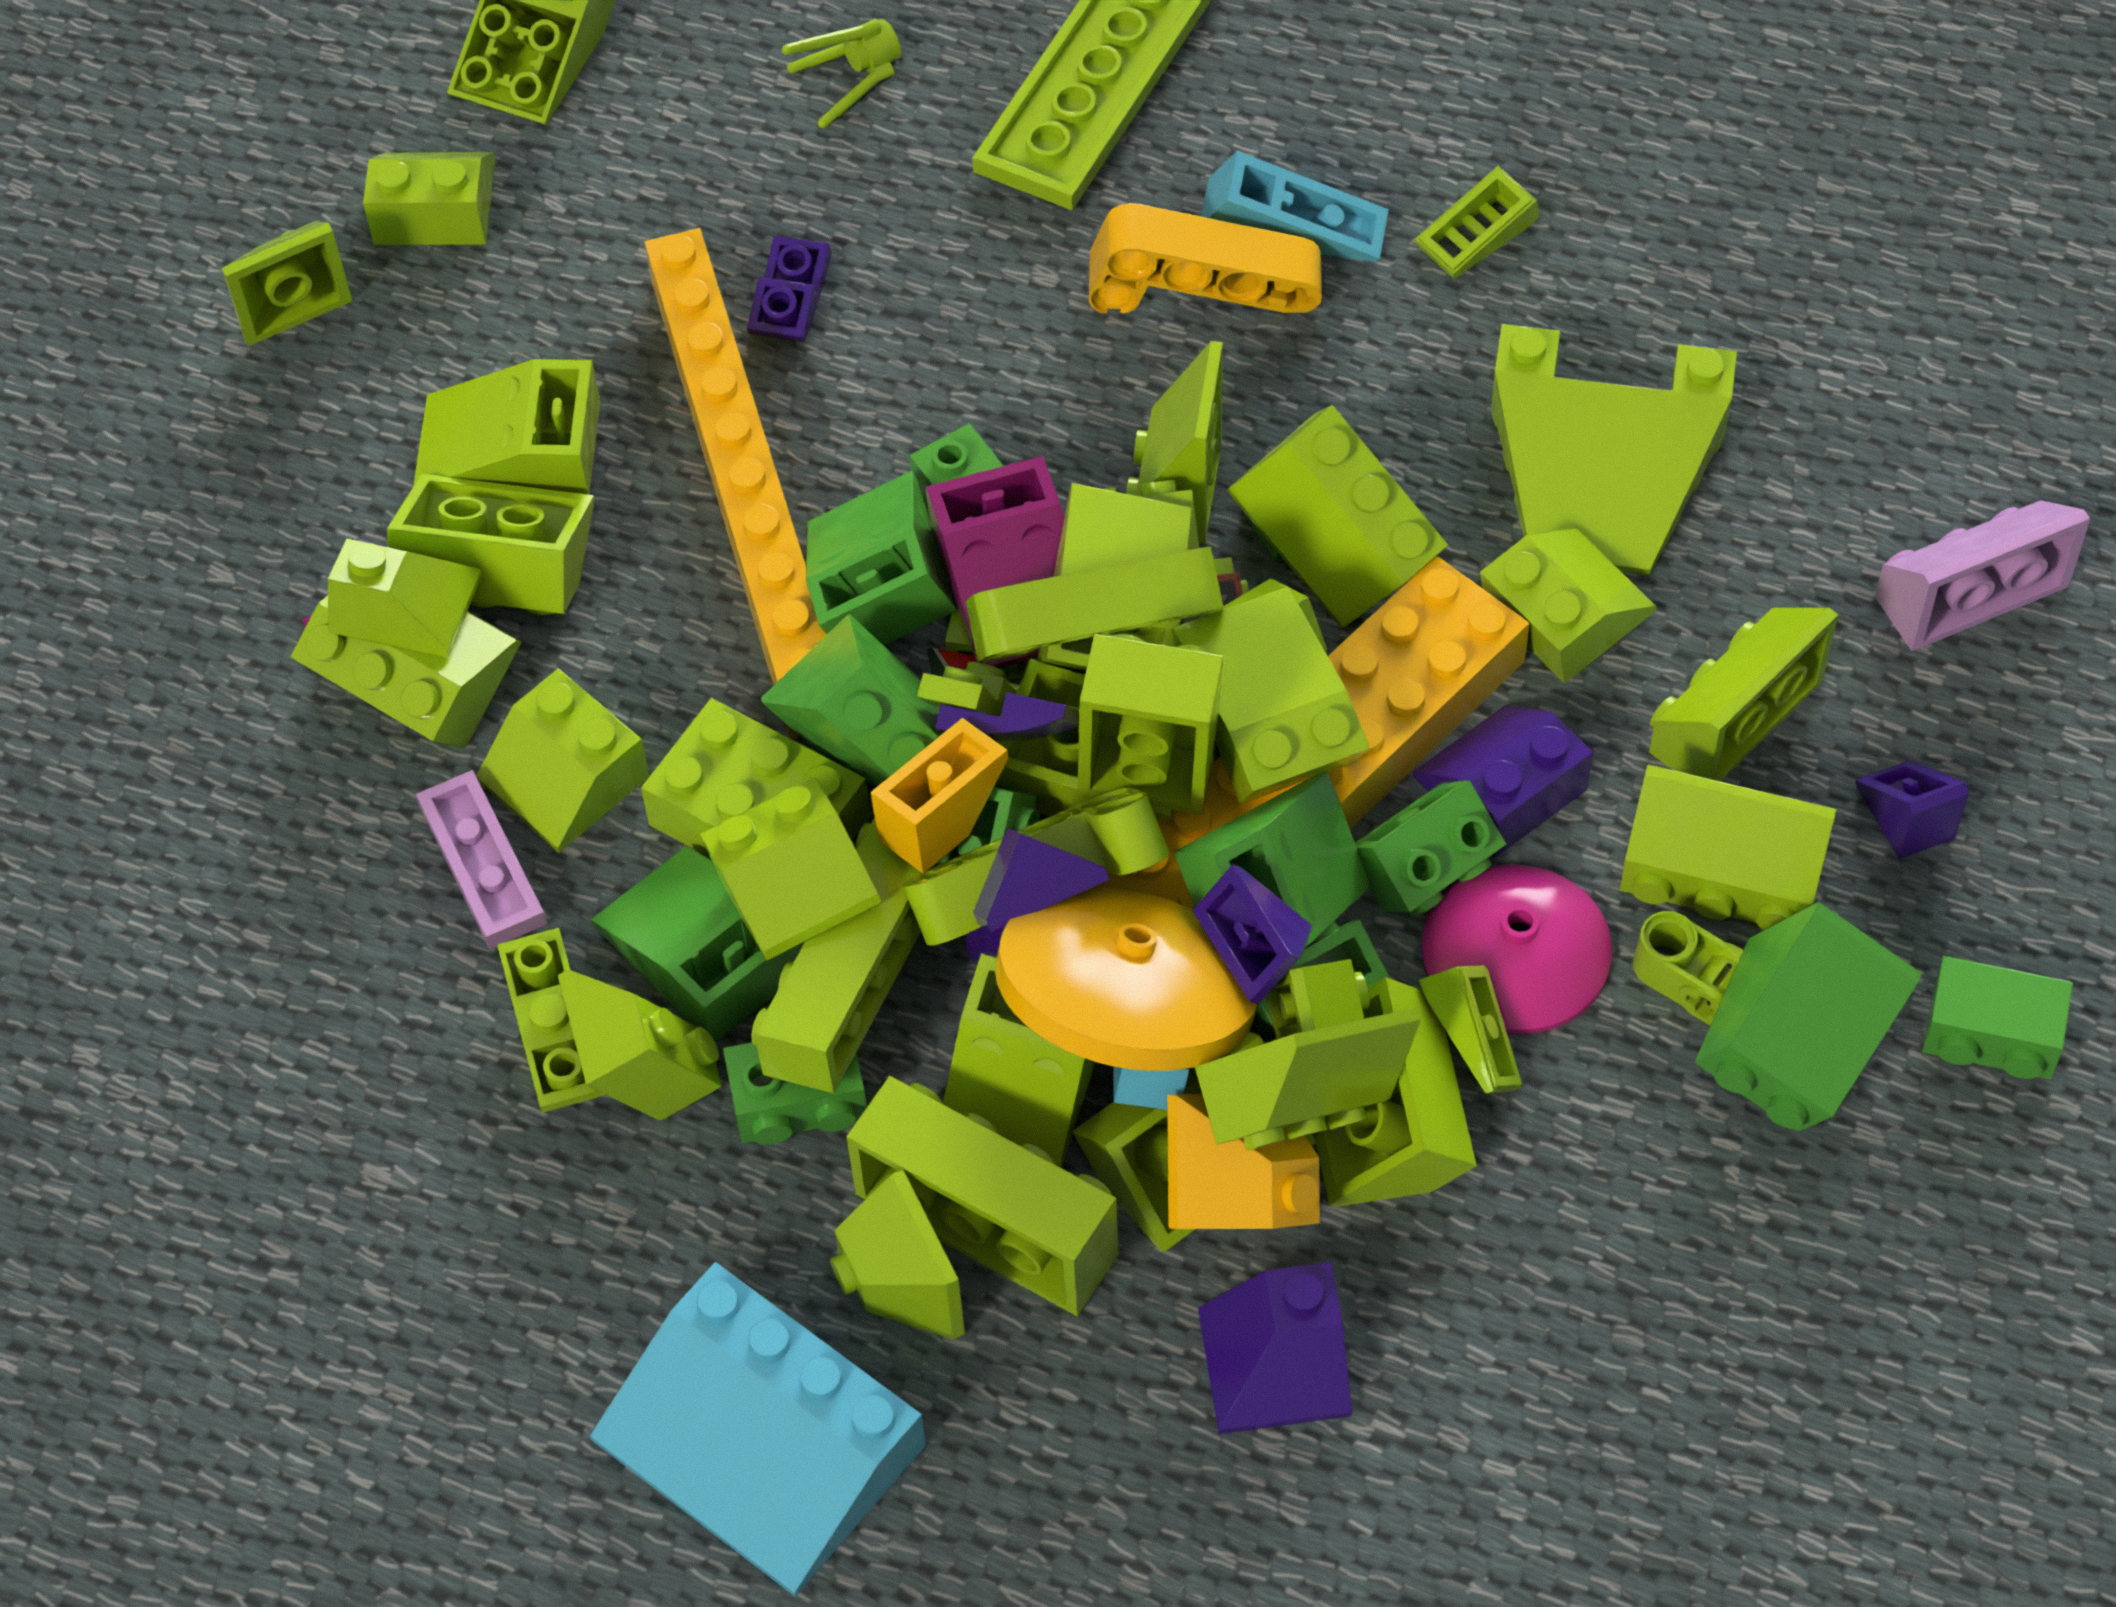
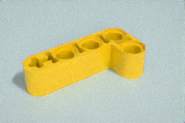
(1200, 258)

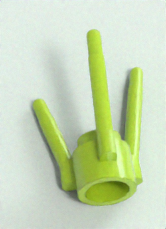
(866, 47)

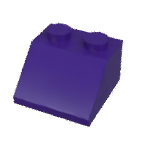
(1520, 766)

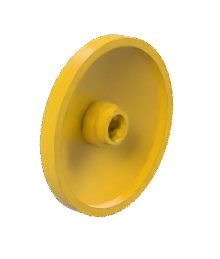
(1122, 981)

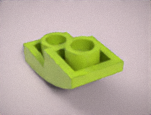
(974, 689)

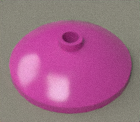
(1536, 974)

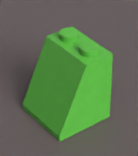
(855, 703)
(1804, 1015)

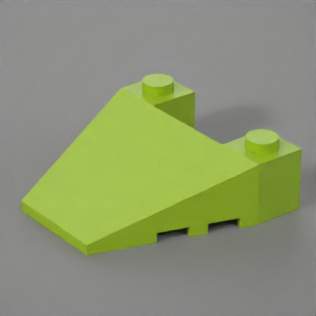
(1607, 453)

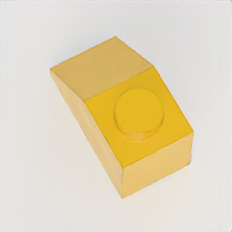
(938, 795)

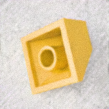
(1232, 1185)

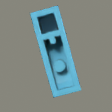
(1284, 202)

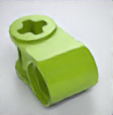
(1696, 972)

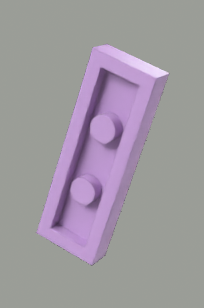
(481, 859)

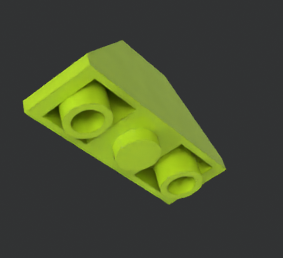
(544, 1025)

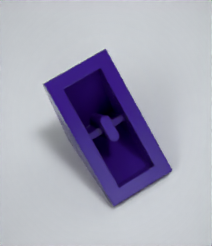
(1914, 805)
(1030, 878)
(1252, 931)

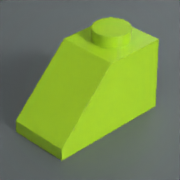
(1317, 998)

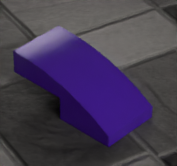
(1020, 719)

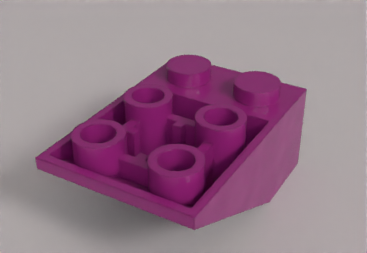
(996, 532)

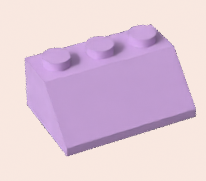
(1981, 571)

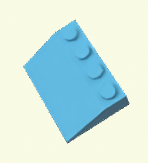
(759, 1429)

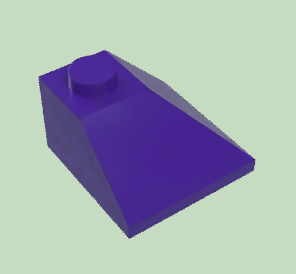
(1277, 1350)

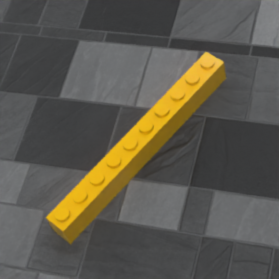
(735, 450)

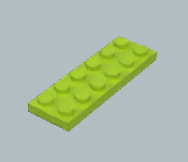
(1084, 95)

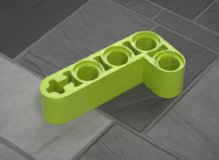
(1093, 602)
(1110, 830)

